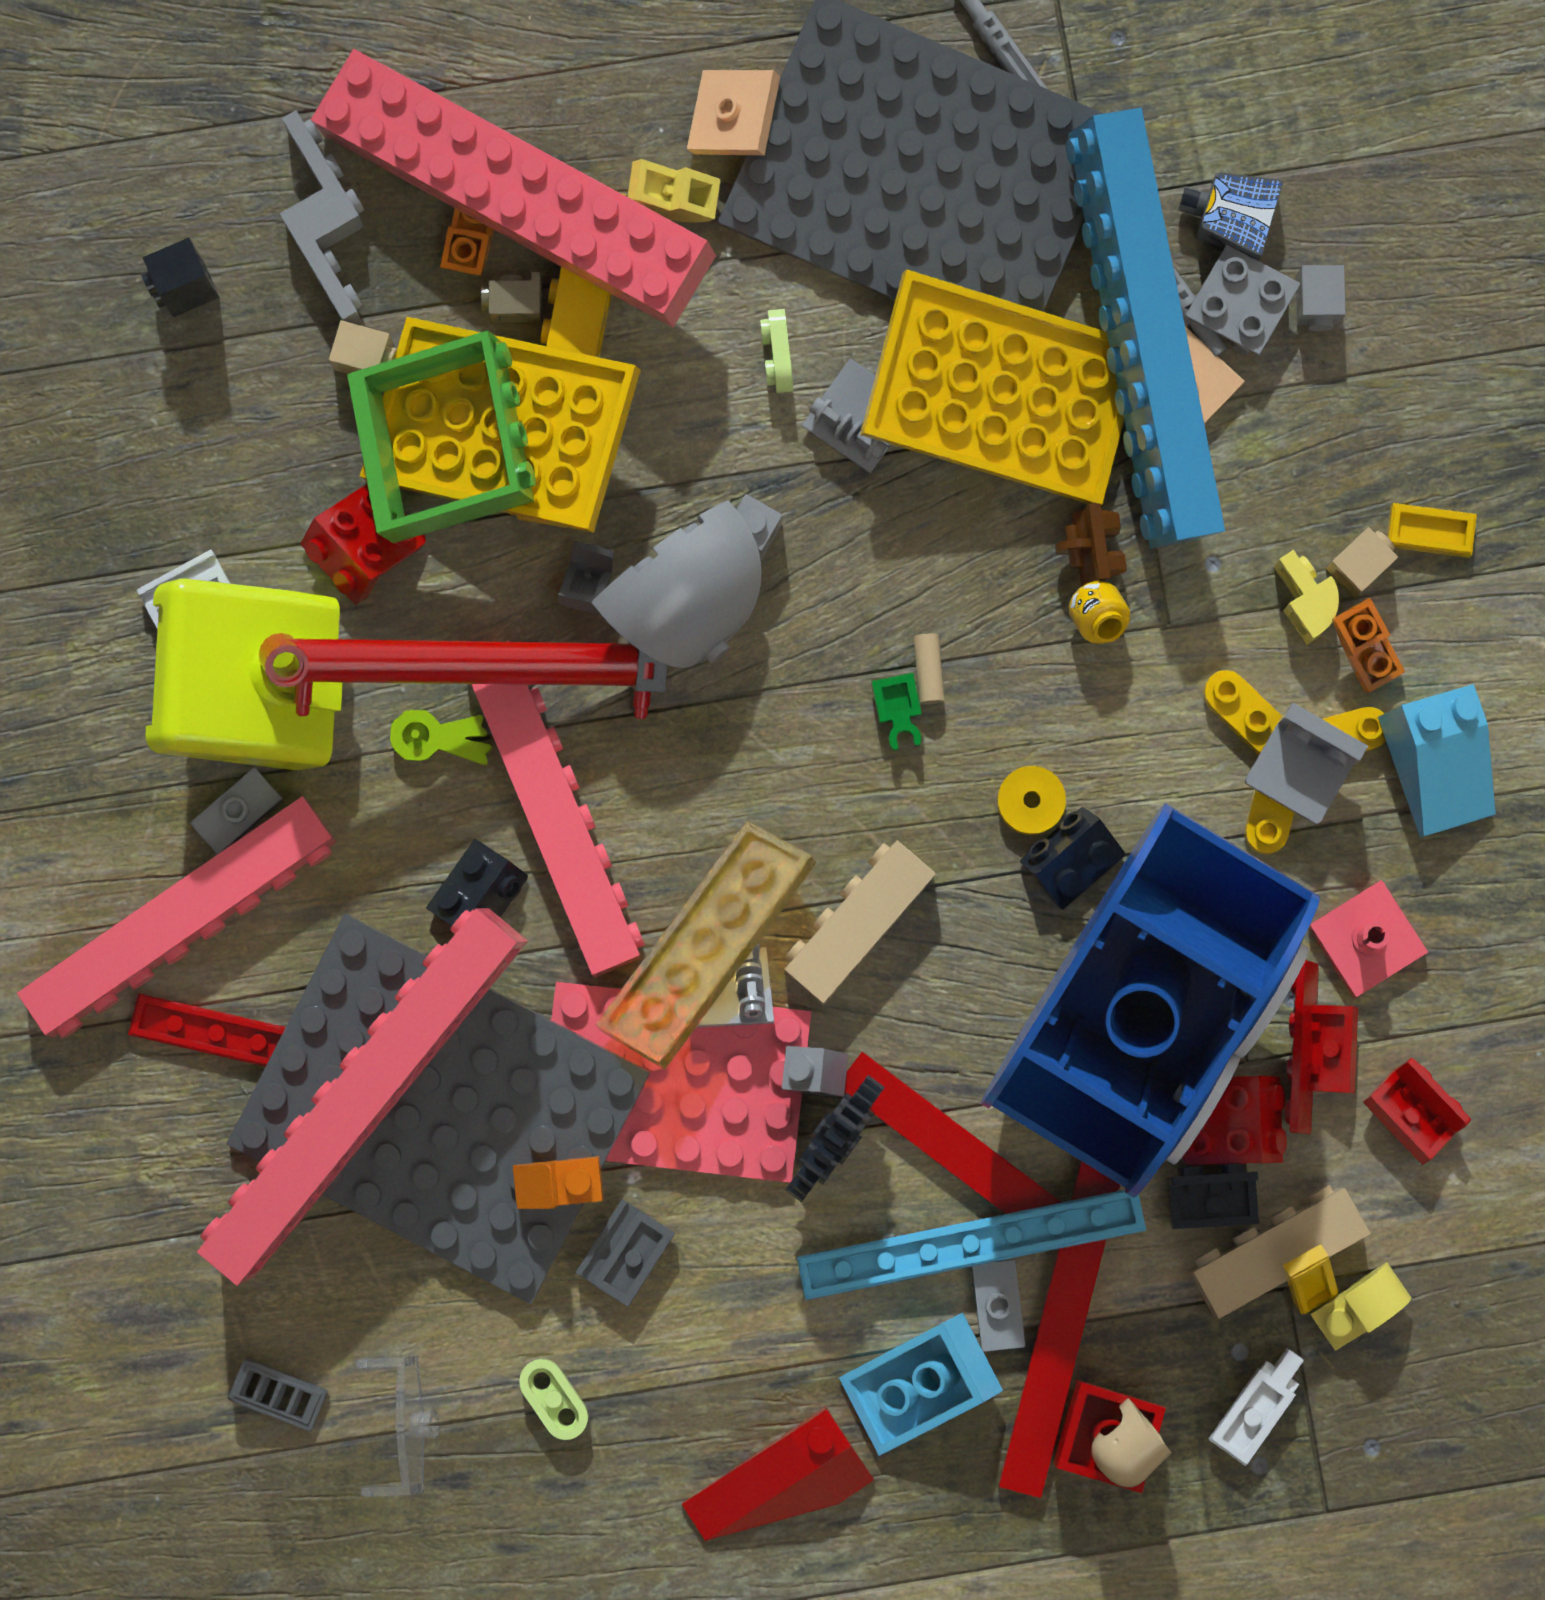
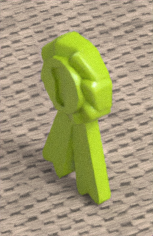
(419, 736)

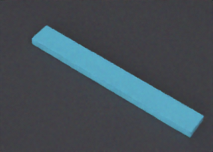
(970, 1244)

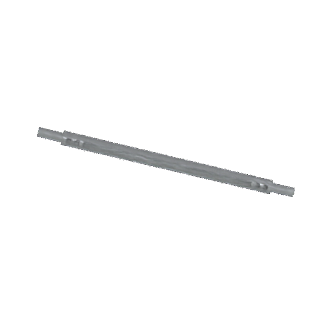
(1014, 62)

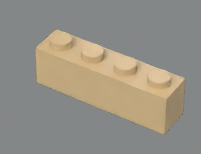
(859, 922)
(1258, 1258)

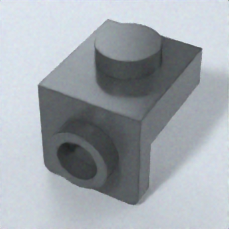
(586, 576)

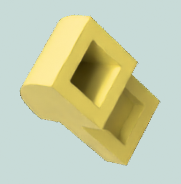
(674, 194)
(1313, 603)
(1361, 1306)

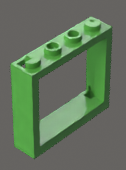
(376, 448)

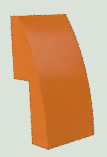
(466, 245)
(1367, 645)

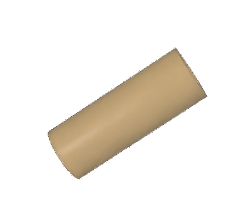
(928, 669)

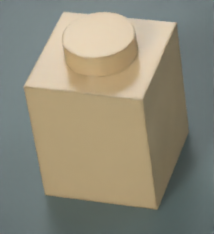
(360, 348)
(1363, 561)

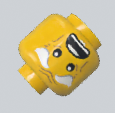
(1099, 612)

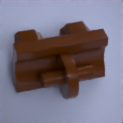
(1087, 544)

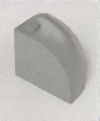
(691, 593)

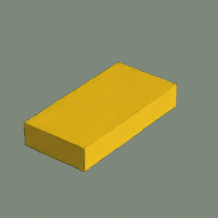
(1431, 530)
(1311, 1279)

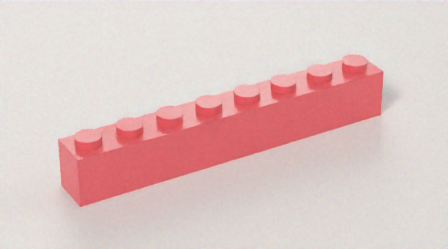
(560, 825)
(177, 918)

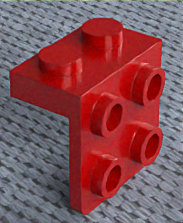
(350, 550)
(1243, 1125)

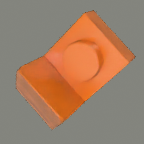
(558, 1183)

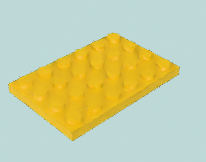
(996, 389)
(569, 404)

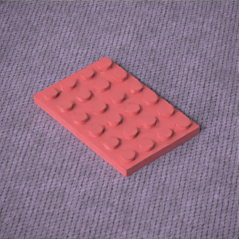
(716, 1100)

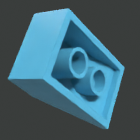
(1442, 759)
(921, 1384)

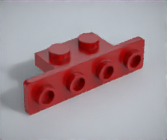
(1321, 1049)

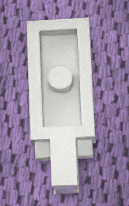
(1258, 1408)

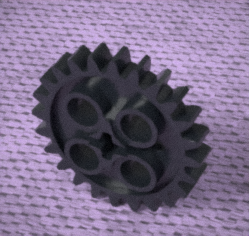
(834, 1138)

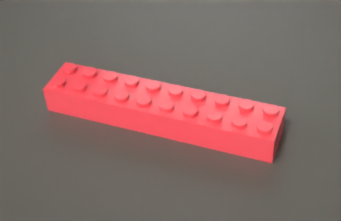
(514, 188)
(362, 1095)

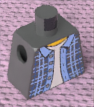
(1234, 211)

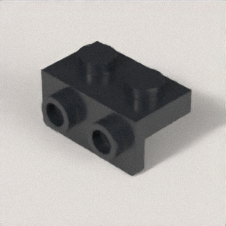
(1073, 856)
(477, 881)
(1213, 1198)

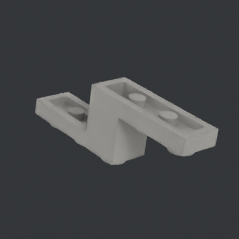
(323, 217)

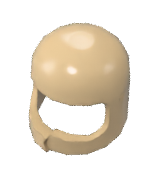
(1130, 1450)

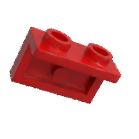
(1417, 1110)

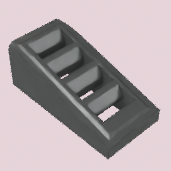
(255, 1402)

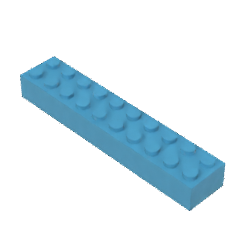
(1144, 329)

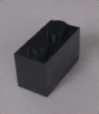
(178, 278)

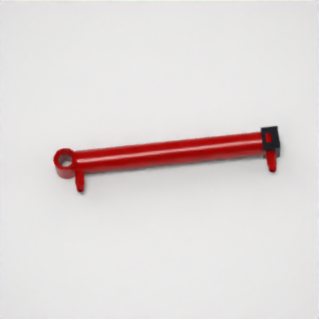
(460, 664)

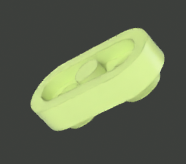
(779, 368)
(550, 1401)

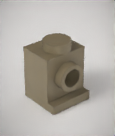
(513, 299)

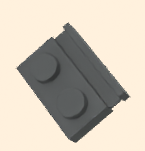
(625, 1252)

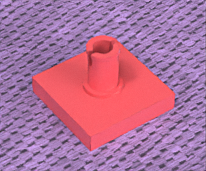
(1367, 939)

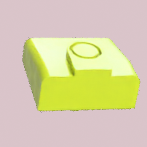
(213, 689)

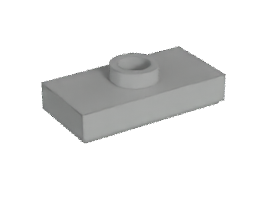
(237, 811)
(998, 1306)

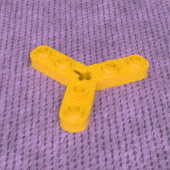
(1253, 722)

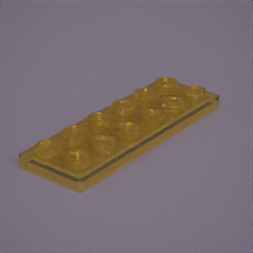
(706, 944)

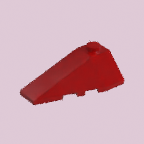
(789, 1477)

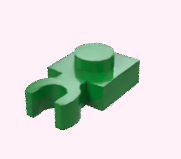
(896, 703)

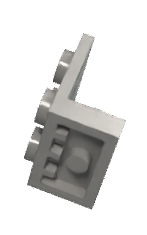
(1304, 763)

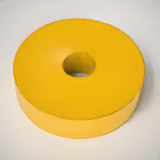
(1036, 781)

